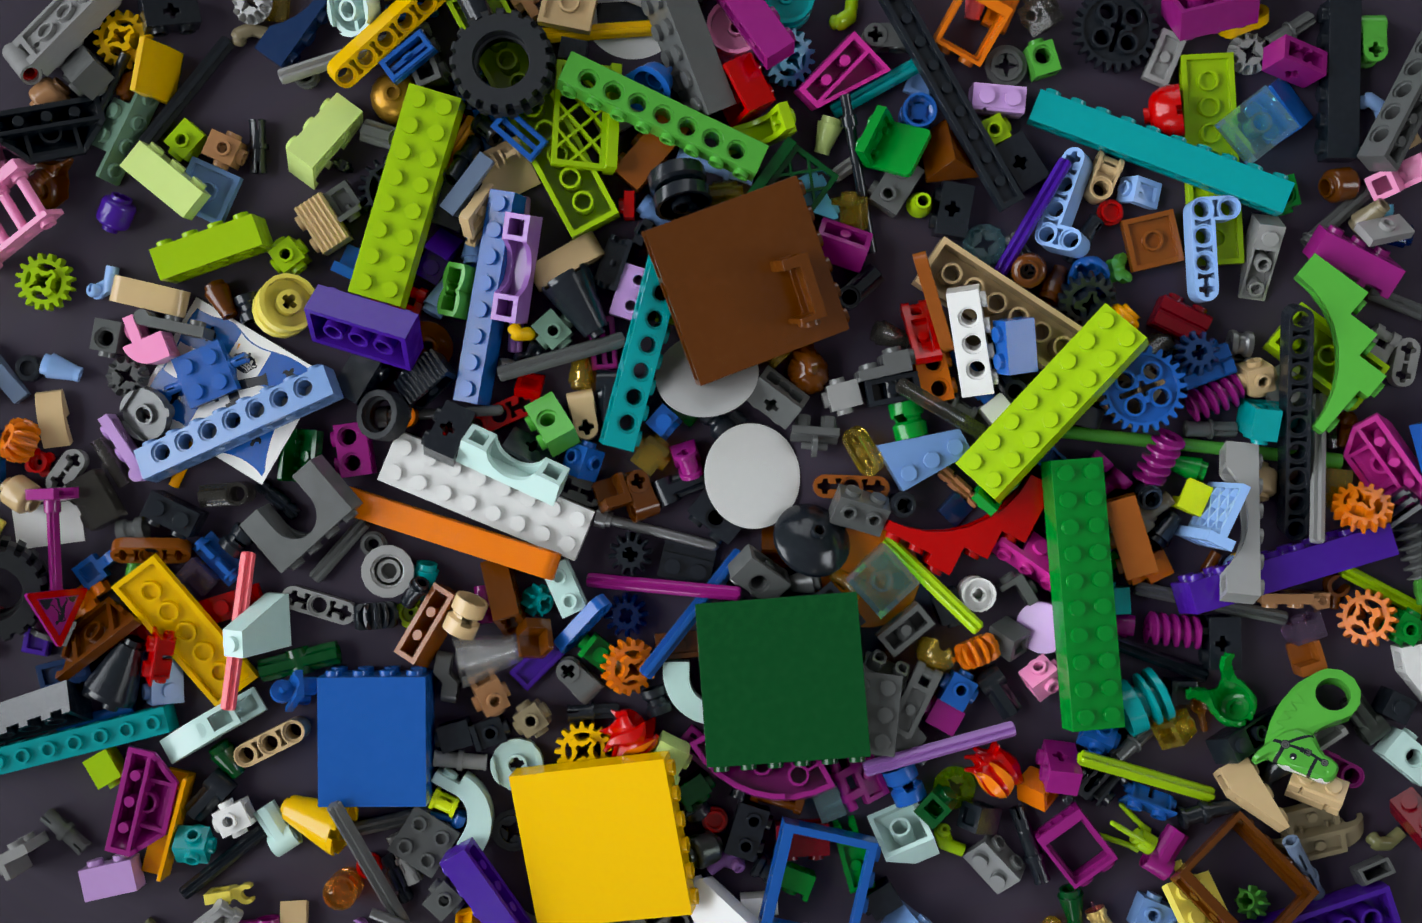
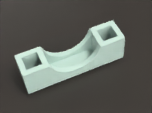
(483, 453)

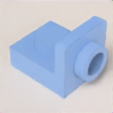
(1139, 192)

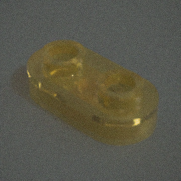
(862, 451)

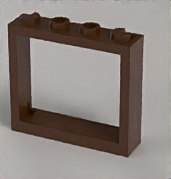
(1265, 848)

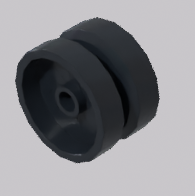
(679, 188)

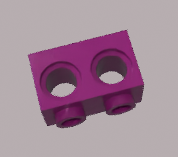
(361, 448)

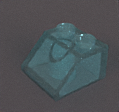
(882, 580)

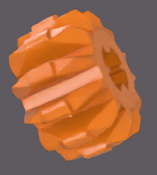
(19, 440)
(977, 651)

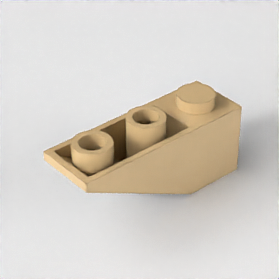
(1245, 788)

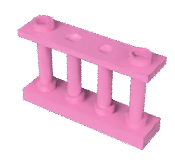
(13, 173)

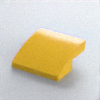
(156, 70)

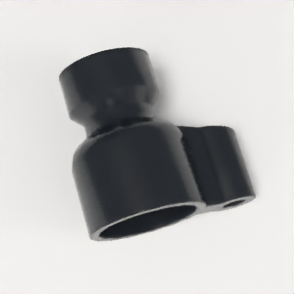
(720, 424)

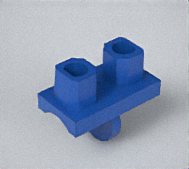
(294, 691)

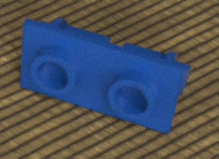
(217, 558)
(1159, 805)

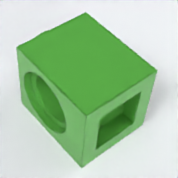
(1037, 70)

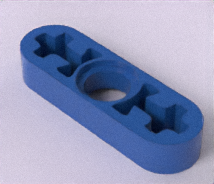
(582, 623)

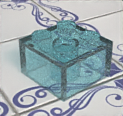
(1256, 125)

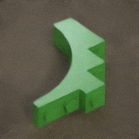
(1353, 375)

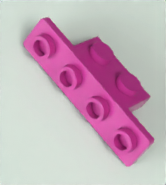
(1030, 560)

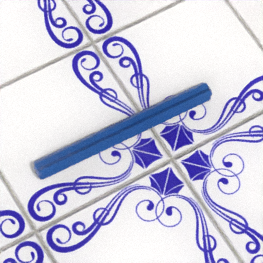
(684, 623)

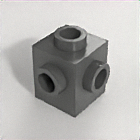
(443, 899)

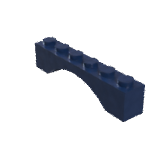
(286, 40)

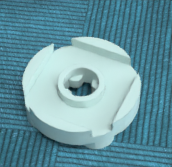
(506, 752)

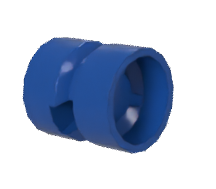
(918, 110)
(909, 794)

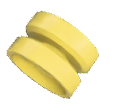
(269, 308)

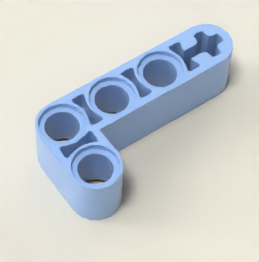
(1070, 200)
(1208, 250)

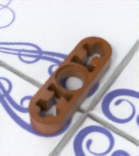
(858, 478)
(131, 544)

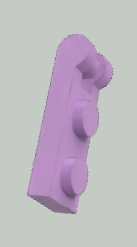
(113, 430)

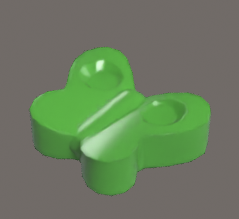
(1118, 270)

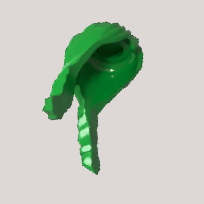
(1231, 701)

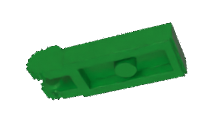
(851, 857)

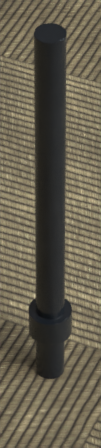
(849, 122)

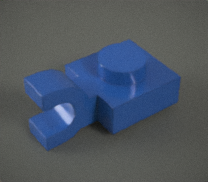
(93, 569)

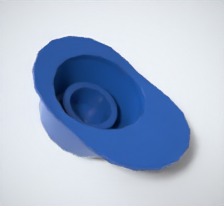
(653, 76)

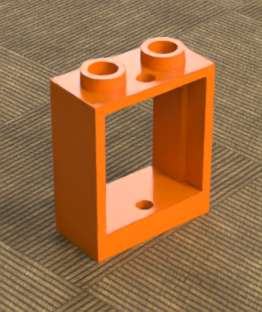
(967, 58)

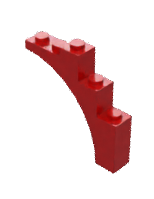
(944, 546)

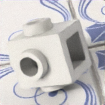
(233, 817)

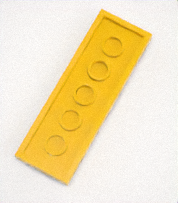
(164, 602)

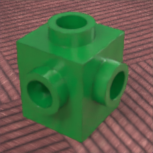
(1408, 629)

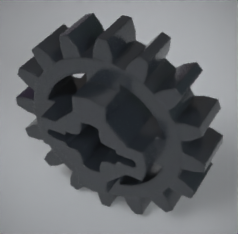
(1085, 296)

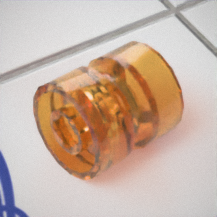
(339, 893)

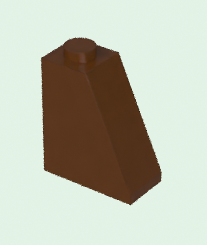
(503, 596)

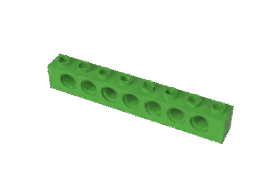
(654, 104)

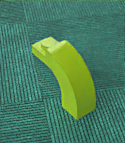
(771, 127)

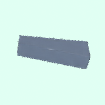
(467, 184)
(11, 384)

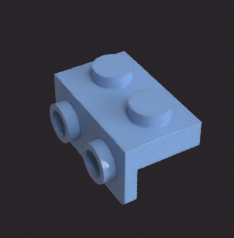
(166, 693)

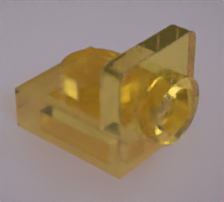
(852, 209)

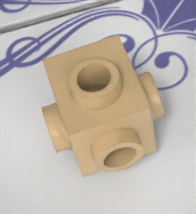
(1257, 377)

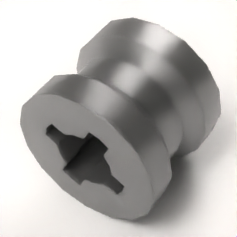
(1240, 342)

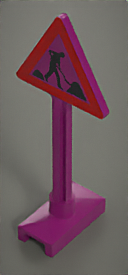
(57, 606)

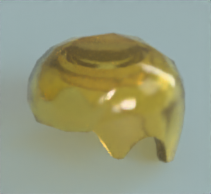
(930, 653)

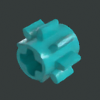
(537, 600)

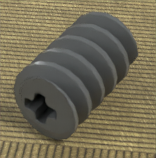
(1412, 544)

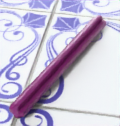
(663, 586)

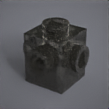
(1040, 16)

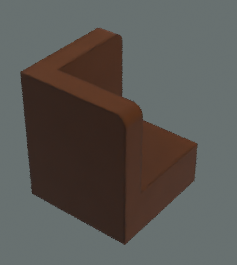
(611, 493)
(534, 638)

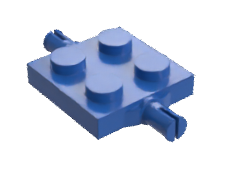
(206, 374)

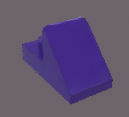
(440, 250)

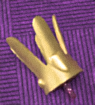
(1097, 914)

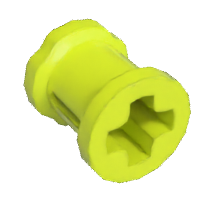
(444, 802)

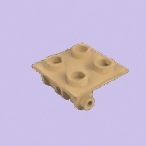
(512, 170)

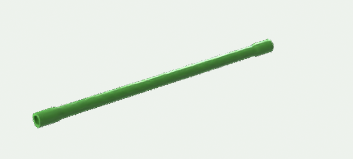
(1333, 460)

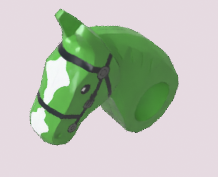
(1298, 717)

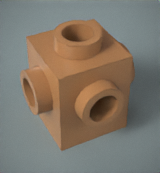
(225, 150)
(490, 696)

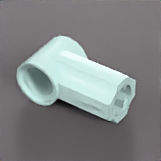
(280, 834)

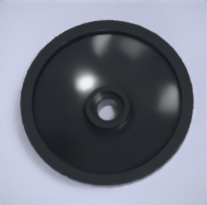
(806, 549)

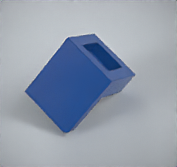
(347, 262)

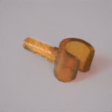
(1200, 708)

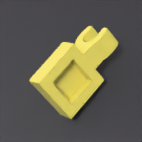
(229, 893)

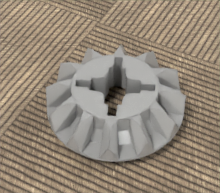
(252, 15)
(1243, 42)

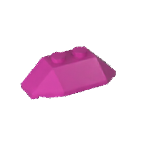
(1382, 457)

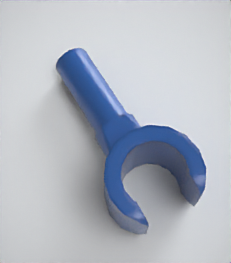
(457, 821)

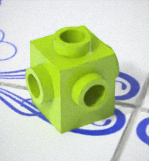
(298, 256)

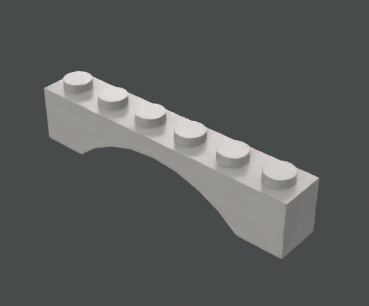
(1242, 577)

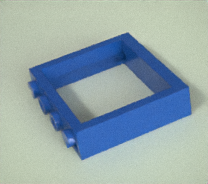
(793, 826)

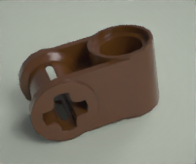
(644, 501)

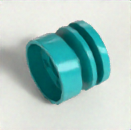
(1145, 699)

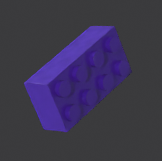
(364, 327)

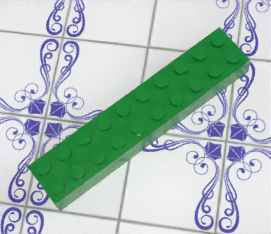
(1082, 594)

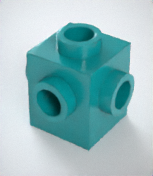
(193, 844)

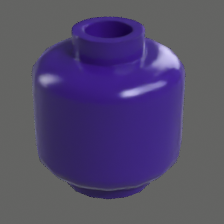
(116, 212)

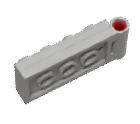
(54, 36)

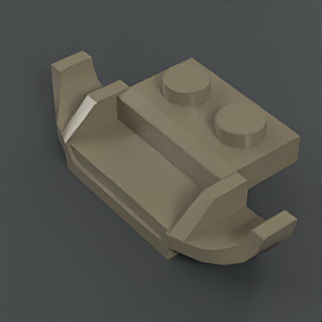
(1320, 831)

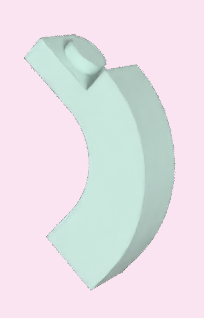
(680, 690)
(476, 801)

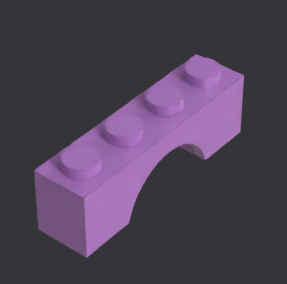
(514, 295)

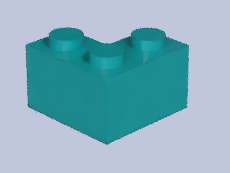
(1260, 420)

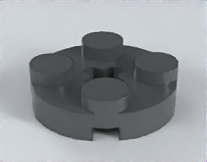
(160, 413)

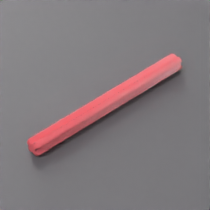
(241, 603)

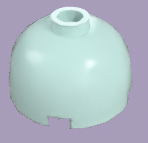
(352, 15)

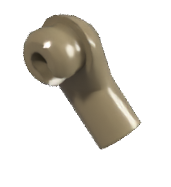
(246, 31)

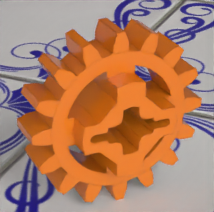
(1362, 507)
(1378, 615)
(617, 664)

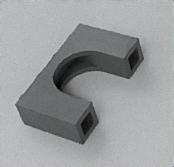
(333, 505)

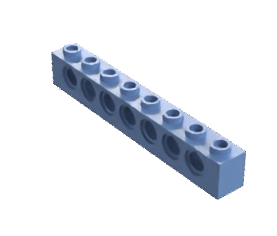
(157, 467)

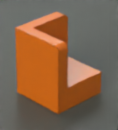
(1033, 791)

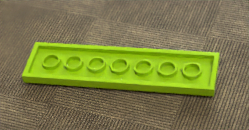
(1206, 98)

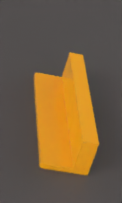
(159, 854)

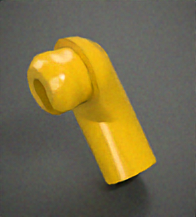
(521, 334)

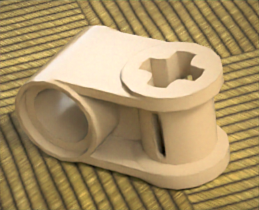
(1104, 174)
(583, 409)

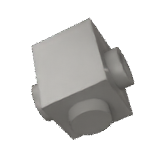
(841, 395)

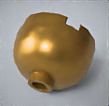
(389, 98)

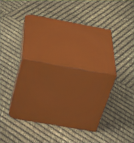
(1306, 658)

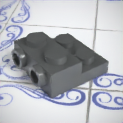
(891, 362)

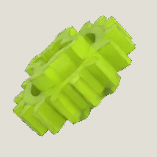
(56, 287)

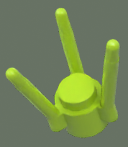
(1140, 839)

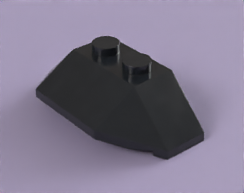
(51, 129)

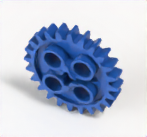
(1150, 411)

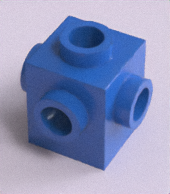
(584, 460)
(957, 698)
(1100, 740)

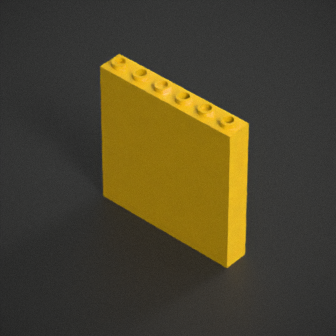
(604, 839)

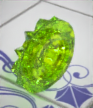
(958, 776)

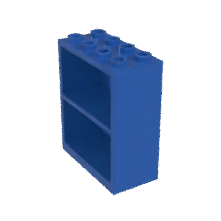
(376, 736)

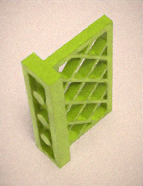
(608, 131)

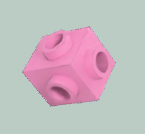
(1041, 677)

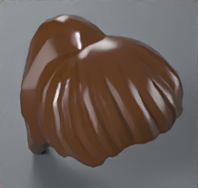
(51, 182)
(808, 370)

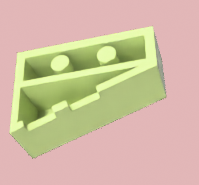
(322, 138)
(166, 179)

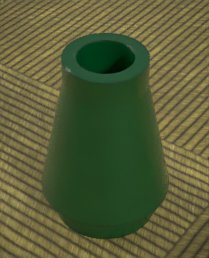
(222, 755)
(1071, 902)

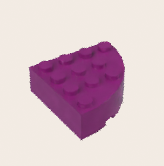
(774, 784)

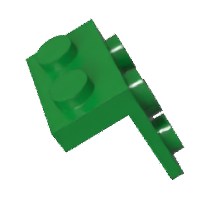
(891, 144)

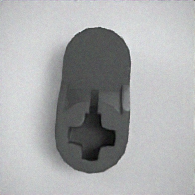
(443, 670)

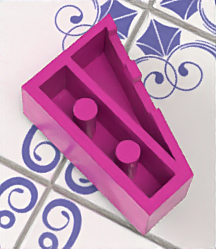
(842, 71)

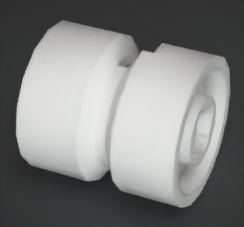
(976, 593)

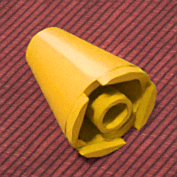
(315, 822)

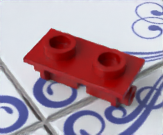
(156, 666)

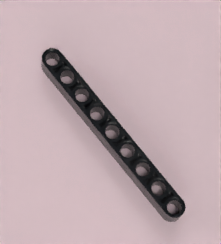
(1302, 432)

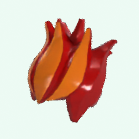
(630, 734)
(995, 770)

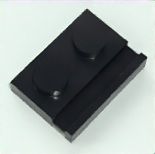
(686, 563)

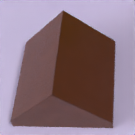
(945, 157)

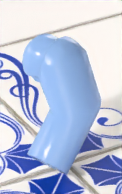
(1372, 101)
(103, 288)

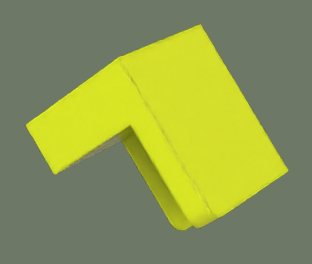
(1193, 497)

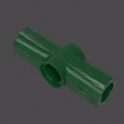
(299, 658)

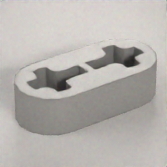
(1405, 362)
(63, 466)

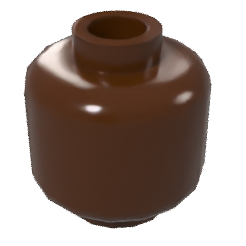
(1339, 184)
(1022, 277)

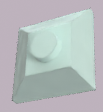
(903, 835)

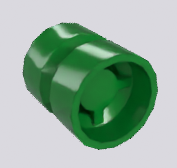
(907, 420)

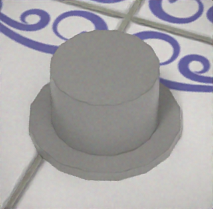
(387, 571)

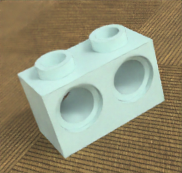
(567, 590)

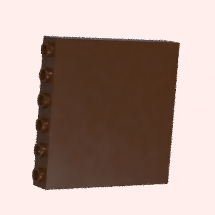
(722, 285)

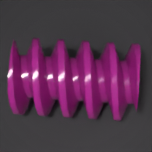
(1213, 396)
(1161, 459)
(1173, 628)

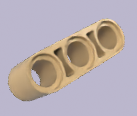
(578, 251)
(149, 296)
(261, 747)

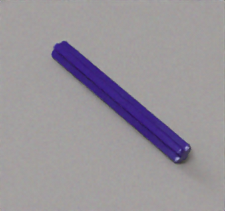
(1033, 215)

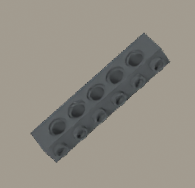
(1398, 118)

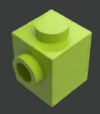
(997, 128)
(186, 141)
(105, 767)

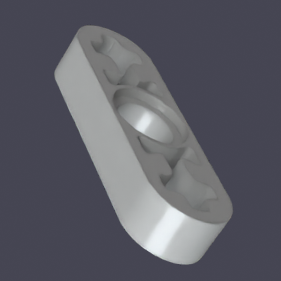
(336, 616)

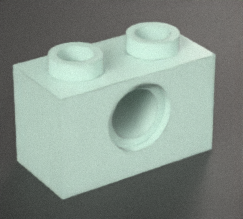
(1394, 748)

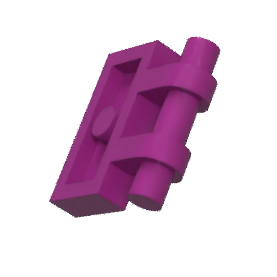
(867, 787)

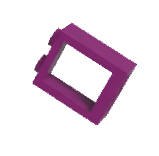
(1061, 823)

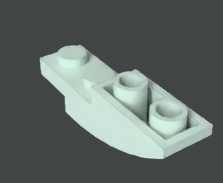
(212, 726)

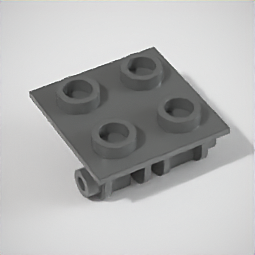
(423, 841)

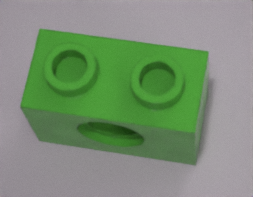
(551, 424)

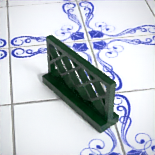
(783, 159)

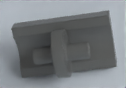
(813, 437)
(877, 662)

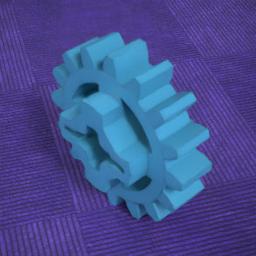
(795, 64)

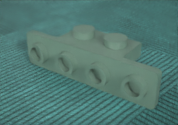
(120, 132)

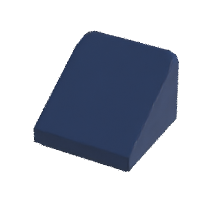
(954, 509)

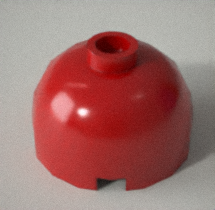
(1165, 110)

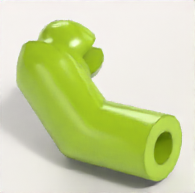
(846, 17)

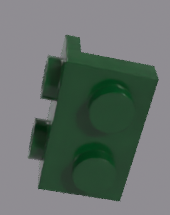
(297, 451)

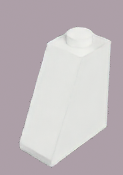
(718, 904)

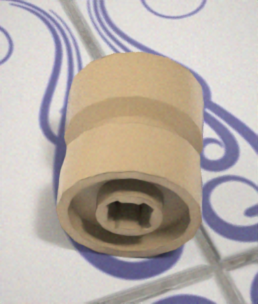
(466, 613)

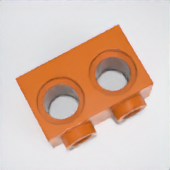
(941, 374)

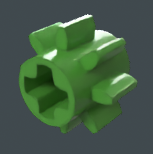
(1245, 904)

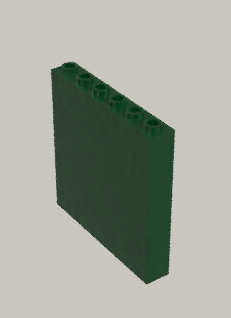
(782, 681)

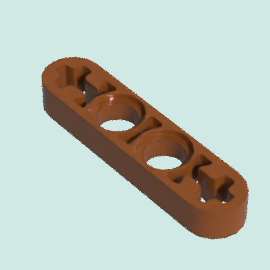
(933, 301)

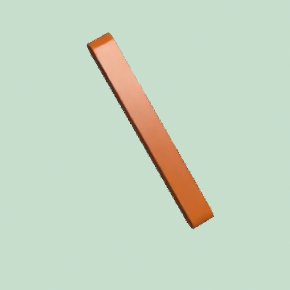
(457, 535)

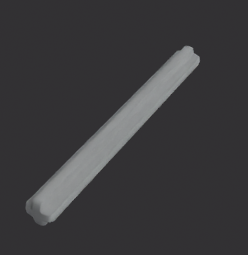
(319, 64)
(1317, 475)

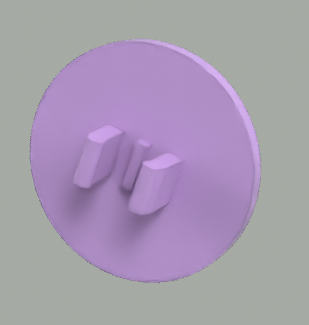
(1039, 620)

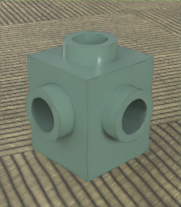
(544, 326)

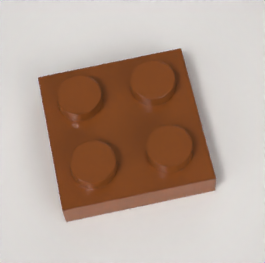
(1152, 240)

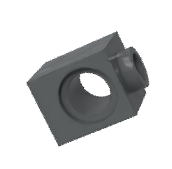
(100, 330)

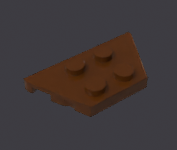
(95, 635)

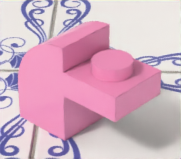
(1389, 183)
(148, 348)

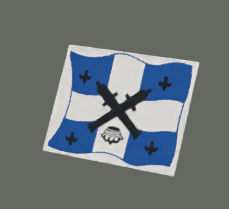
(267, 367)

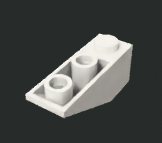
(1409, 665)

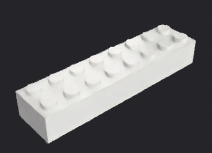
(486, 499)

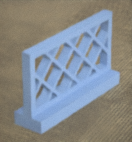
(1217, 518)

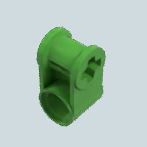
(1373, 39)

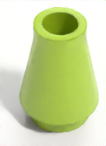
(915, 208)

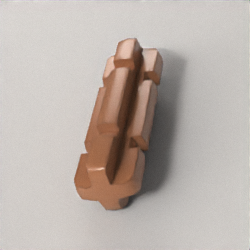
(957, 484)

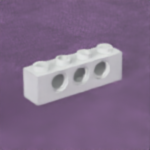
(971, 382)

